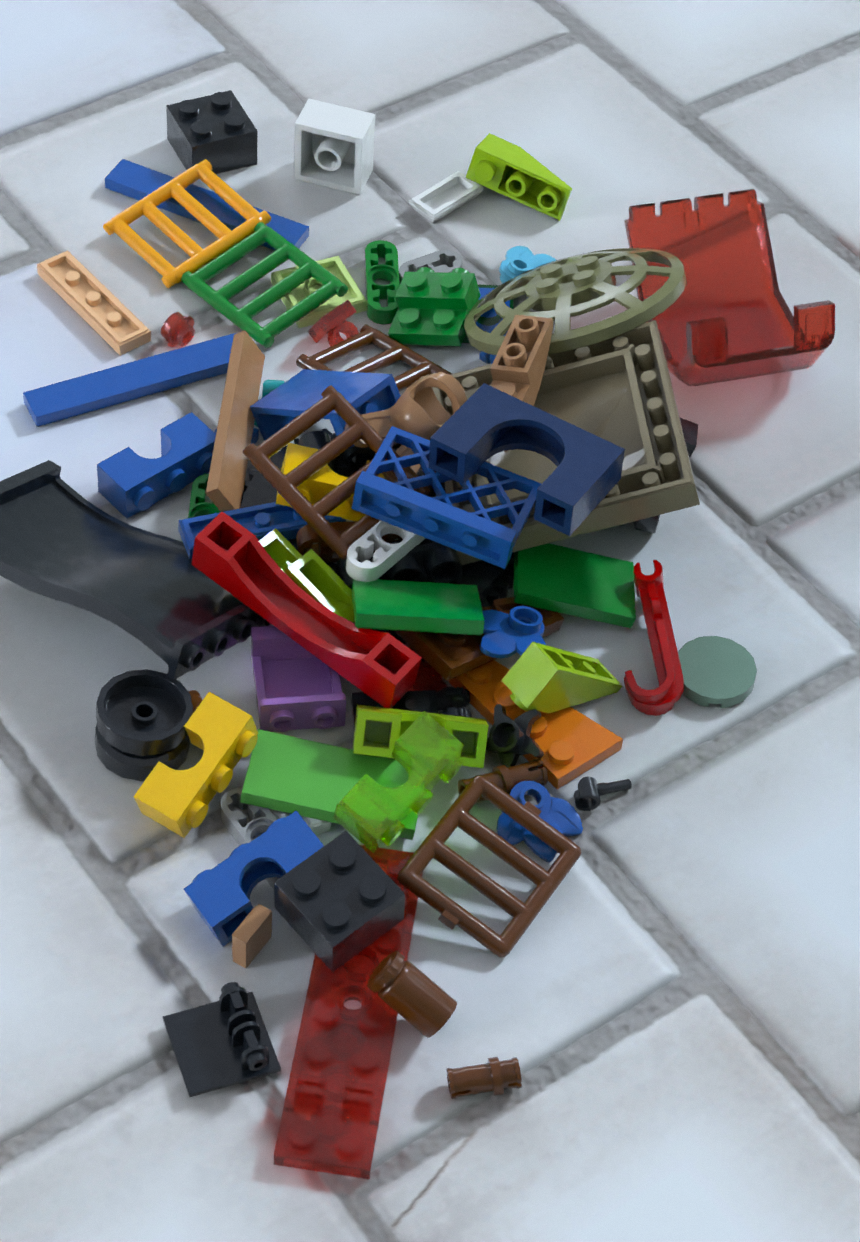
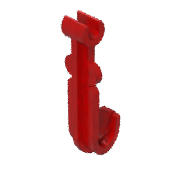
(663, 647)

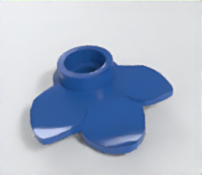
(511, 632)
(554, 811)

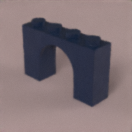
(499, 422)

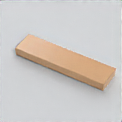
(94, 302)

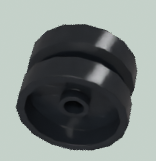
(142, 723)

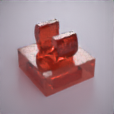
(333, 323)

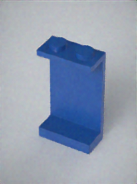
(362, 390)

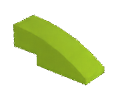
(310, 574)

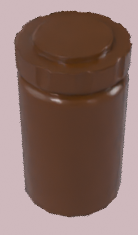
(412, 994)

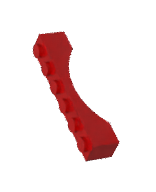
(362, 656)

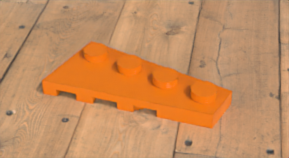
(566, 736)

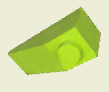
(557, 679)

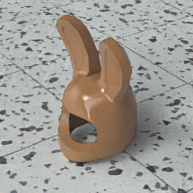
(417, 412)

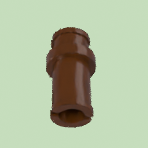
(484, 1078)

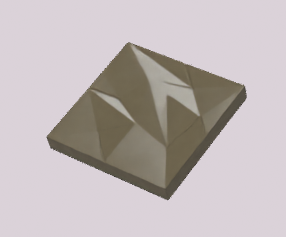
(619, 394)

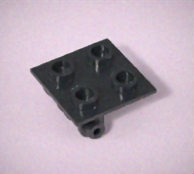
(221, 1042)

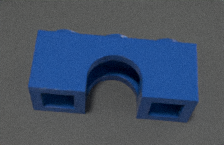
(139, 482)
(224, 891)

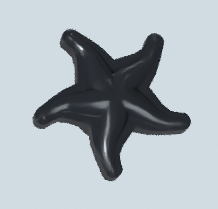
(512, 737)

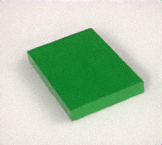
(575, 583)
(417, 606)

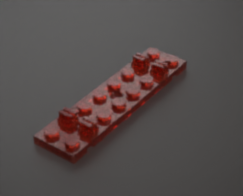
(344, 1054)

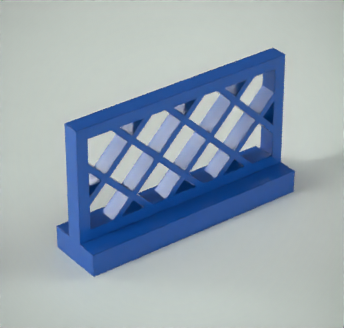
(436, 516)

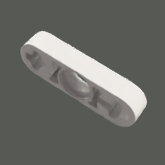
(385, 553)

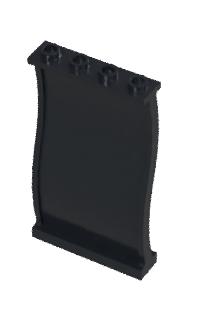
(122, 573)

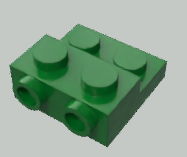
(433, 307)

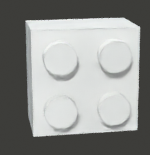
(334, 146)

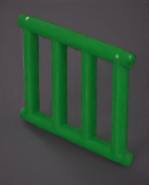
(284, 251)

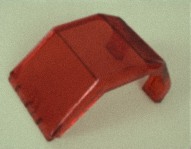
(731, 310)

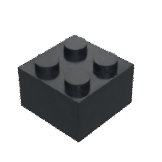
(212, 130)
(339, 901)

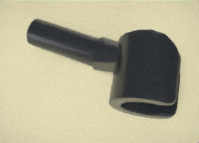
(589, 792)

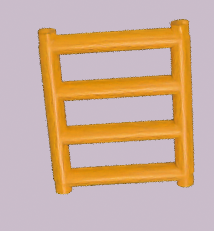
(176, 189)

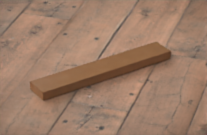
(235, 423)

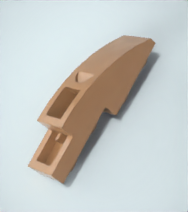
(523, 358)

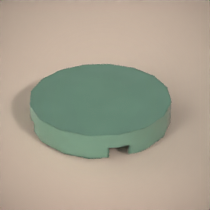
(716, 671)

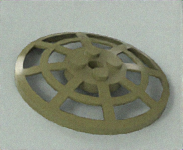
(577, 287)

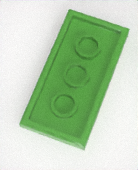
(313, 776)

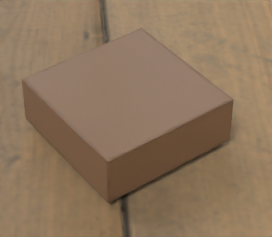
(251, 935)

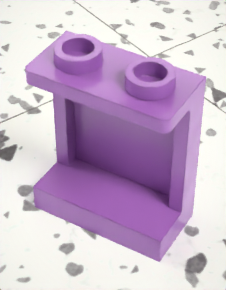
(293, 685)

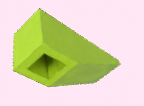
(518, 176)

